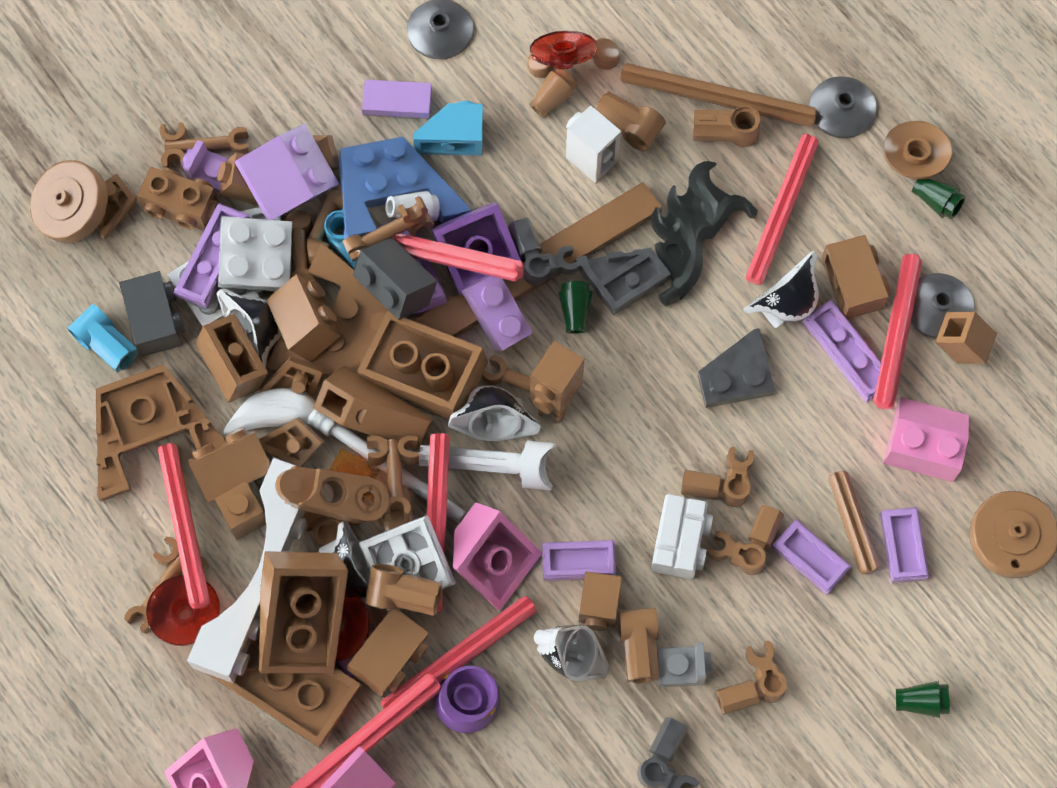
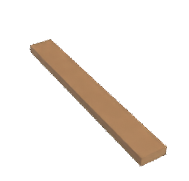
(585, 236)

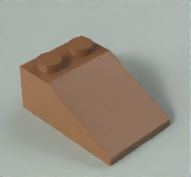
(423, 365)
(300, 611)

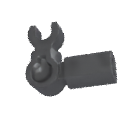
(538, 266)
(654, 772)

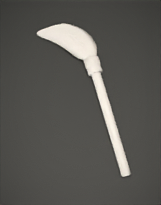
(282, 405)

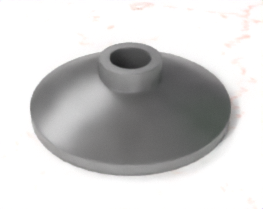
(443, 40)
(841, 119)
(927, 313)

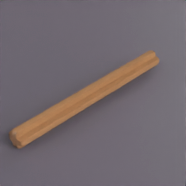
(718, 94)

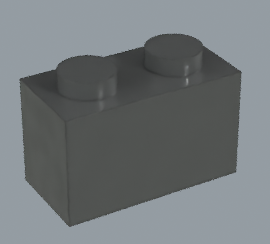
(395, 278)
(151, 313)

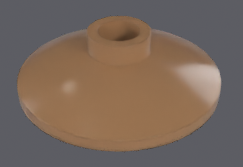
(917, 139)

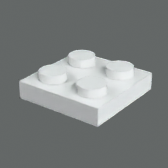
(254, 253)

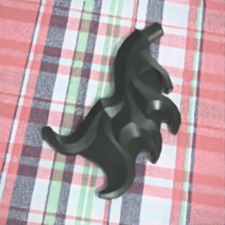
(688, 223)

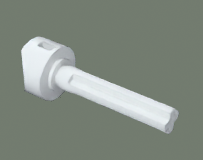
(529, 463)

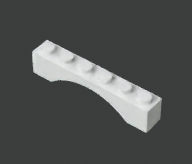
(225, 640)

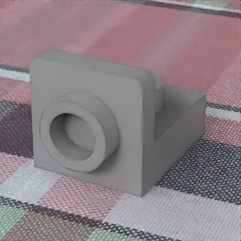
(683, 665)

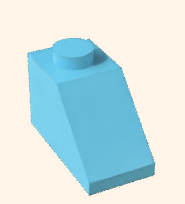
(452, 131)

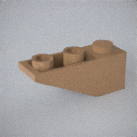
(369, 408)

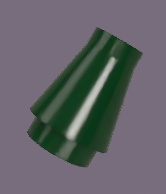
(940, 197)
(575, 304)
(924, 699)

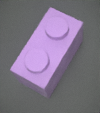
(496, 312)

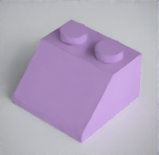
(286, 172)

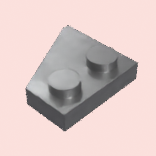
(624, 276)
(737, 373)

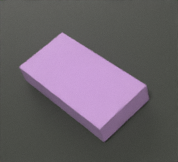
(397, 99)
(904, 545)
(811, 557)
(572, 559)

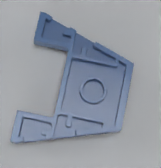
(388, 169)

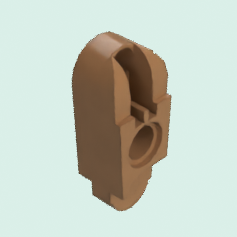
(303, 490)

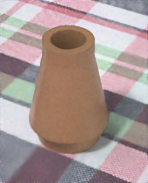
(554, 91)

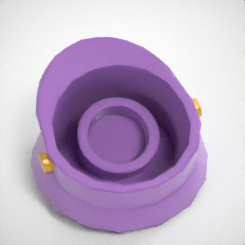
(467, 699)

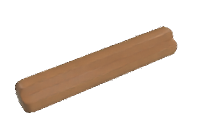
(853, 522)

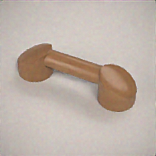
(605, 58)
(332, 202)
(301, 228)

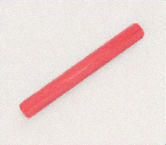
(782, 209)
(461, 257)
(898, 332)
(438, 487)
(183, 526)
(471, 646)
(373, 731)

